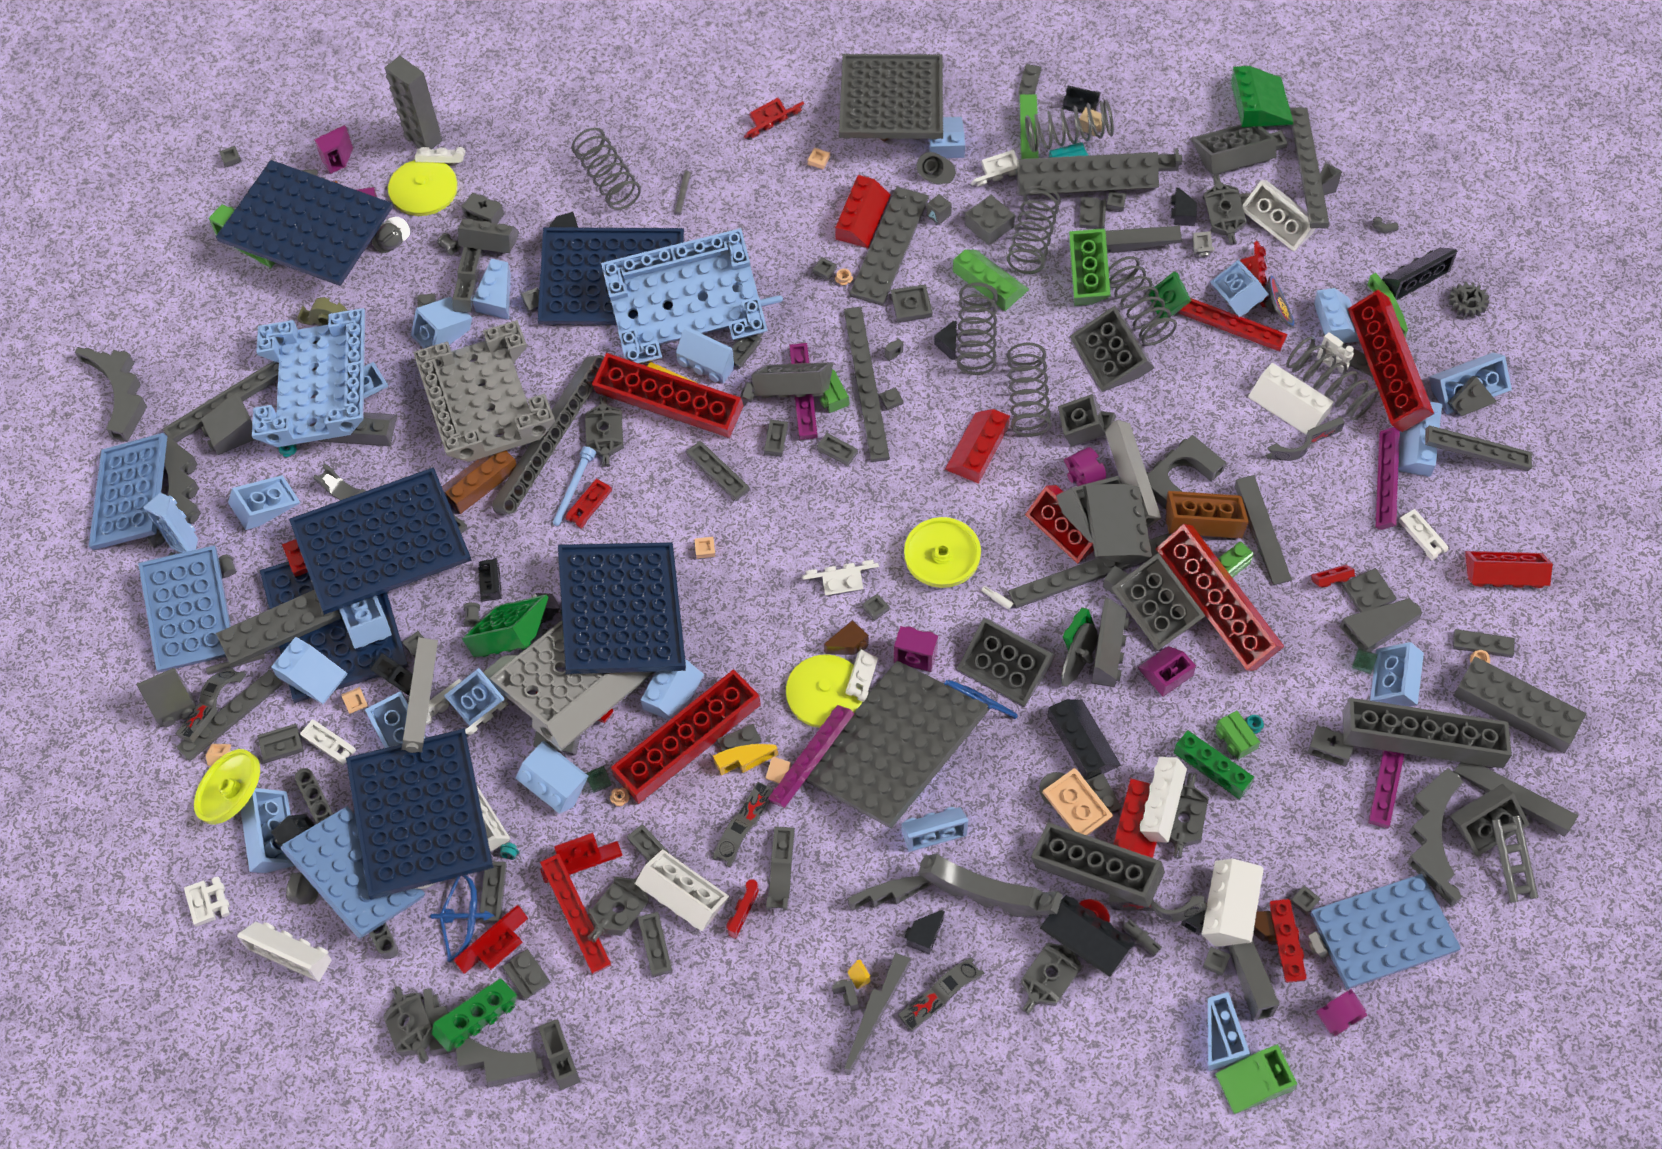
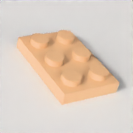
(1077, 803)

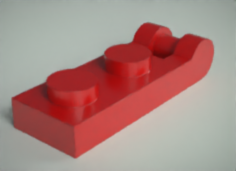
(588, 503)
(743, 908)

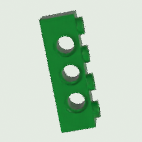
(1213, 764)
(452, 1037)

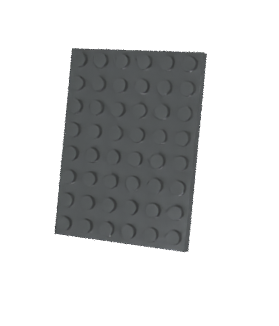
(891, 96)
(896, 743)

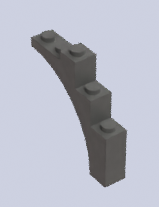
(127, 404)
(181, 486)

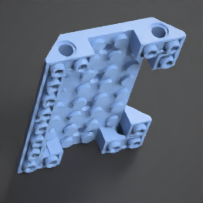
(679, 276)
(335, 383)

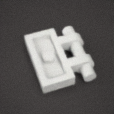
(1334, 346)
(200, 903)

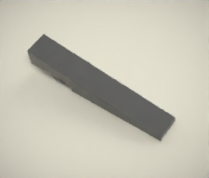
(1142, 238)
(466, 279)
(1262, 529)
(1532, 804)
(876, 1007)

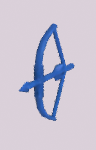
(981, 697)
(450, 915)

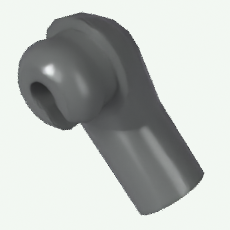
(1382, 227)

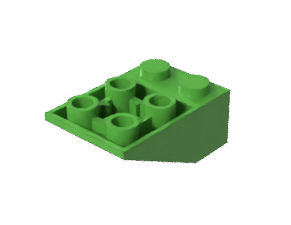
(1257, 1079)

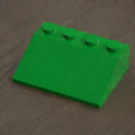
(1260, 98)
(506, 627)

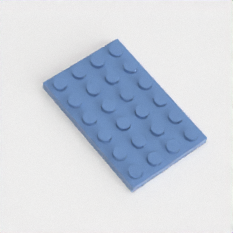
(126, 482)
(185, 607)
(334, 866)
(1384, 931)

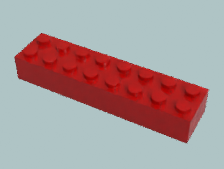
(1390, 361)
(668, 395)
(1219, 597)
(686, 736)

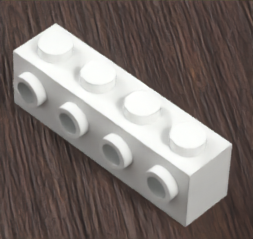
(1163, 799)

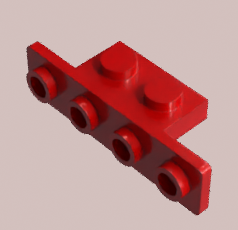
(770, 113)
(1257, 266)
(584, 853)
(1288, 941)
(494, 943)

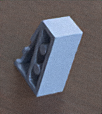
(494, 290)
(1225, 1034)

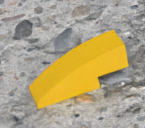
(744, 757)

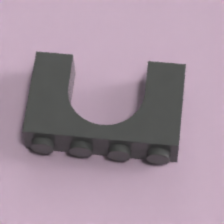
(1189, 453)

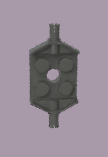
(1225, 221)
(604, 441)
(1193, 804)
(623, 894)
(1046, 989)
(417, 1033)

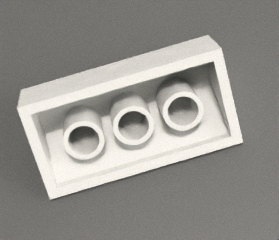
(1279, 216)
(1290, 399)
(681, 890)
(1232, 902)
(285, 950)

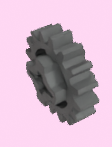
(1469, 300)

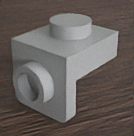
(1202, 244)
(1317, 945)

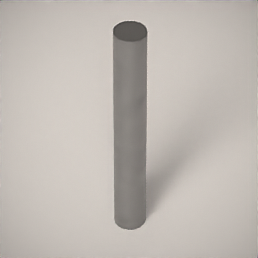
(682, 193)
(225, 665)

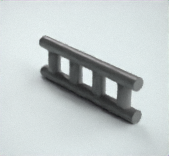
(1509, 870)

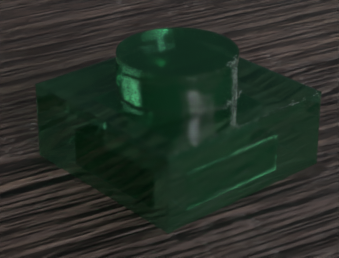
(1364, 660)
(598, 779)

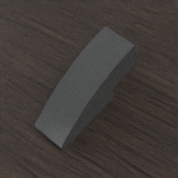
(559, 1054)

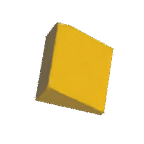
(859, 974)

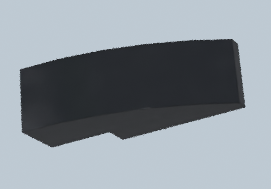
(392, 672)

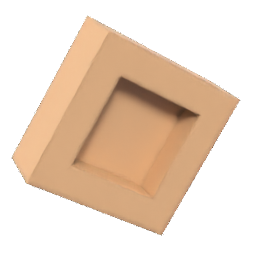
(818, 158)
(704, 547)
(354, 700)

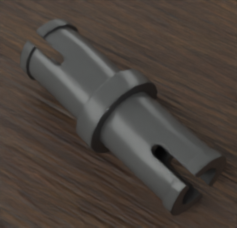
(1141, 937)

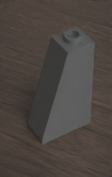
(1380, 624)
(1254, 981)

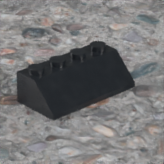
(1420, 272)
(1082, 738)
(1088, 936)

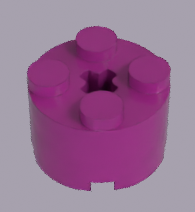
(1084, 467)
(1342, 1011)

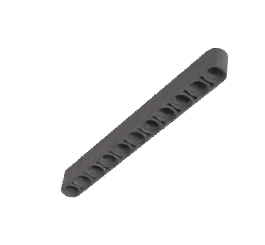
(540, 451)
(317, 805)

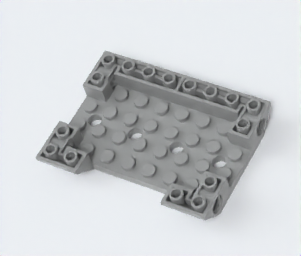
(462, 405)
(564, 702)

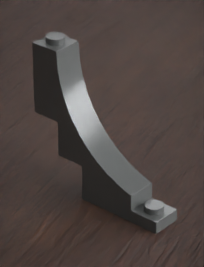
(1431, 856)
(988, 892)
(499, 1066)

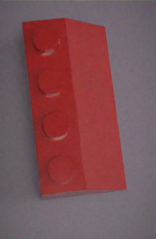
(862, 212)
(979, 444)
(1049, 518)
(1508, 569)
(1128, 831)

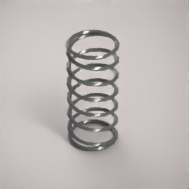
(1065, 130)
(616, 188)
(1041, 228)
(1154, 322)
(977, 331)
(1026, 367)
(1354, 406)

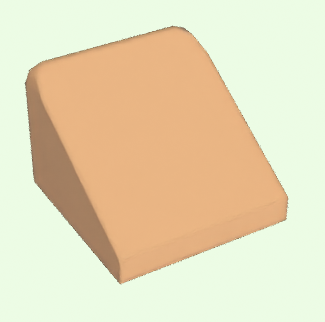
(216, 751)
(777, 769)

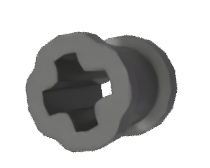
(448, 243)
(471, 614)

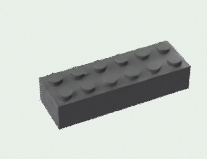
(413, 103)
(1520, 705)
(1098, 864)

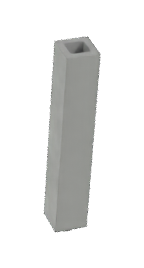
(1131, 466)
(419, 695)

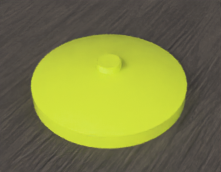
(422, 187)
(942, 552)
(819, 687)
(227, 786)

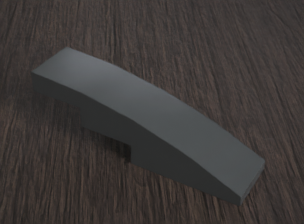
(896, 889)

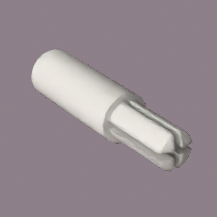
(998, 598)

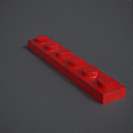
(1234, 324)
(575, 913)

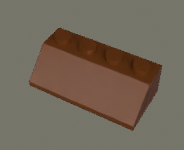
(478, 480)
(1208, 513)

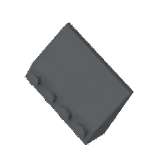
(1234, 148)
(1111, 350)
(1074, 505)
(1118, 523)
(1158, 602)
(1006, 661)

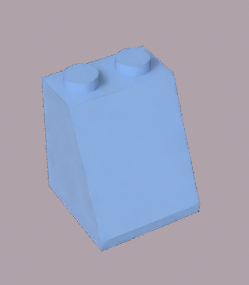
(439, 323)

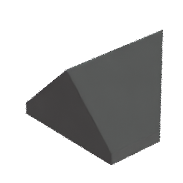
(1330, 178)

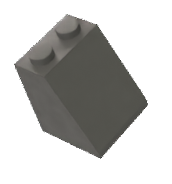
(228, 425)

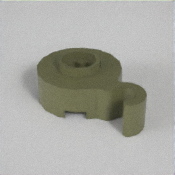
(319, 312)

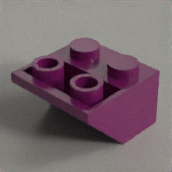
(335, 148)
(1168, 669)

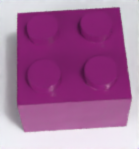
(916, 648)

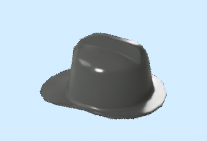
(941, 168)
(391, 234)
(300, 890)

